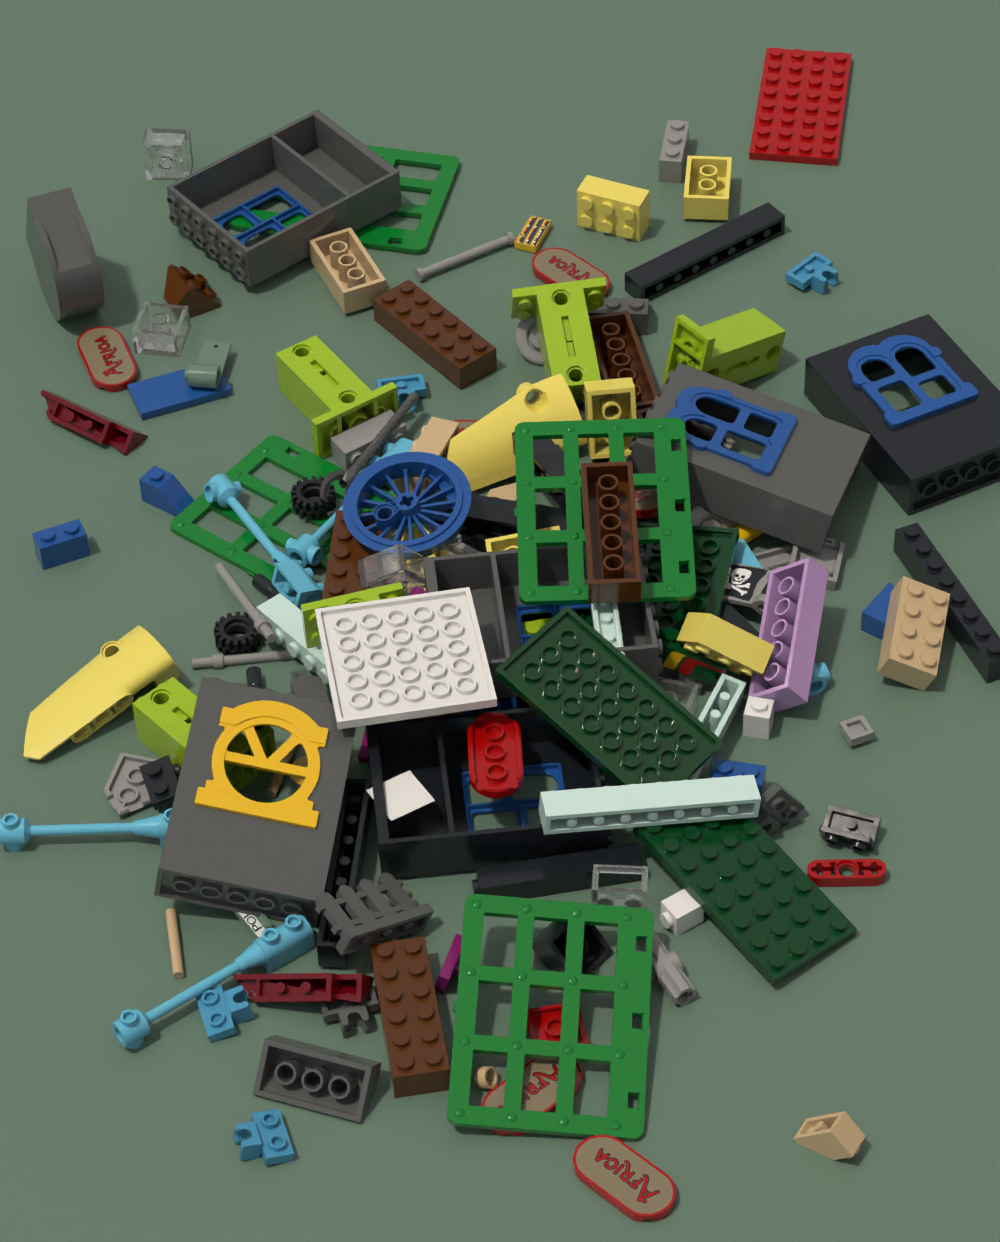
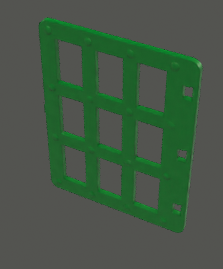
(379, 236)
(275, 451)
(671, 484)
(628, 1045)

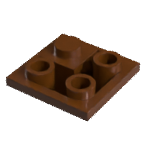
(189, 290)

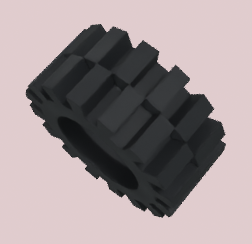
(312, 507)
(233, 625)

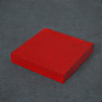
(545, 1024)

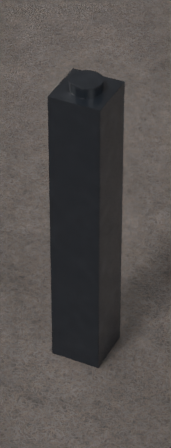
(556, 873)

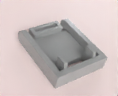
(827, 559)

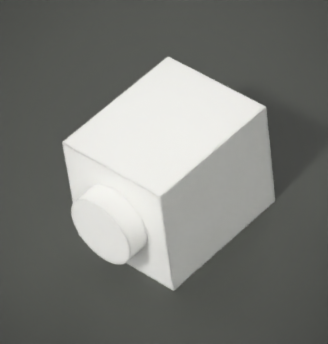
(758, 717)
(680, 912)

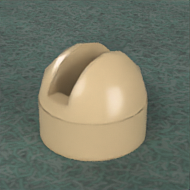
(486, 1077)

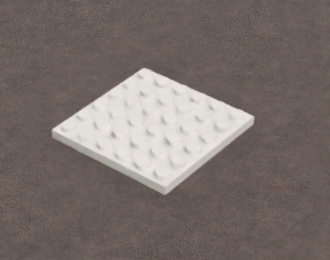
(404, 658)

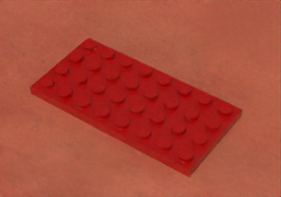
(801, 107)

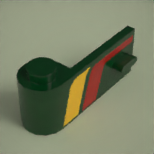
(686, 662)

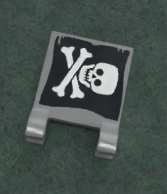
(747, 586)

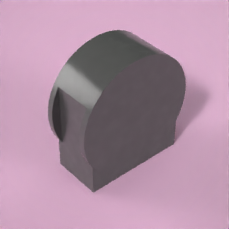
(63, 255)

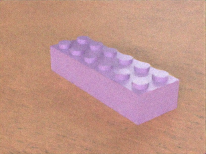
(791, 624)

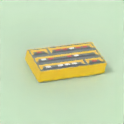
(533, 234)

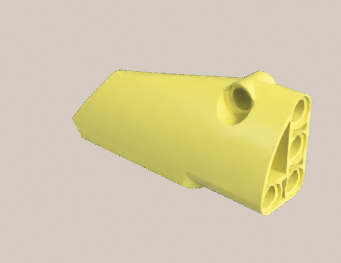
(486, 446)
(98, 692)

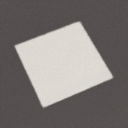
(403, 795)

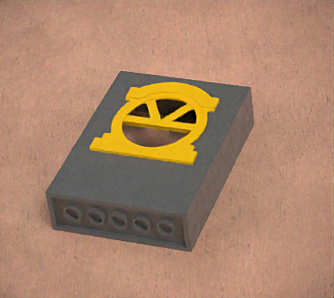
(246, 851)

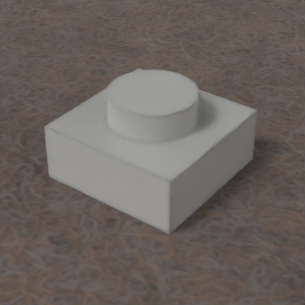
(856, 730)

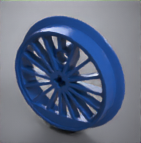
(408, 506)

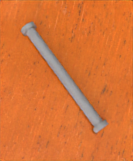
(508, 238)

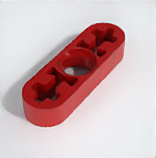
(854, 865)

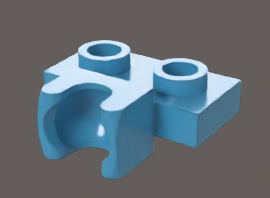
(813, 271)
(406, 385)
(223, 1008)
(264, 1136)

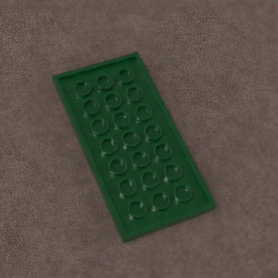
(607, 704)
(751, 891)

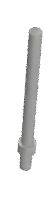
(261, 623)
(217, 661)

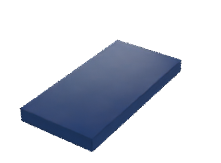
(171, 393)

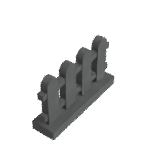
(369, 927)

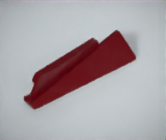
(91, 423)
(305, 987)

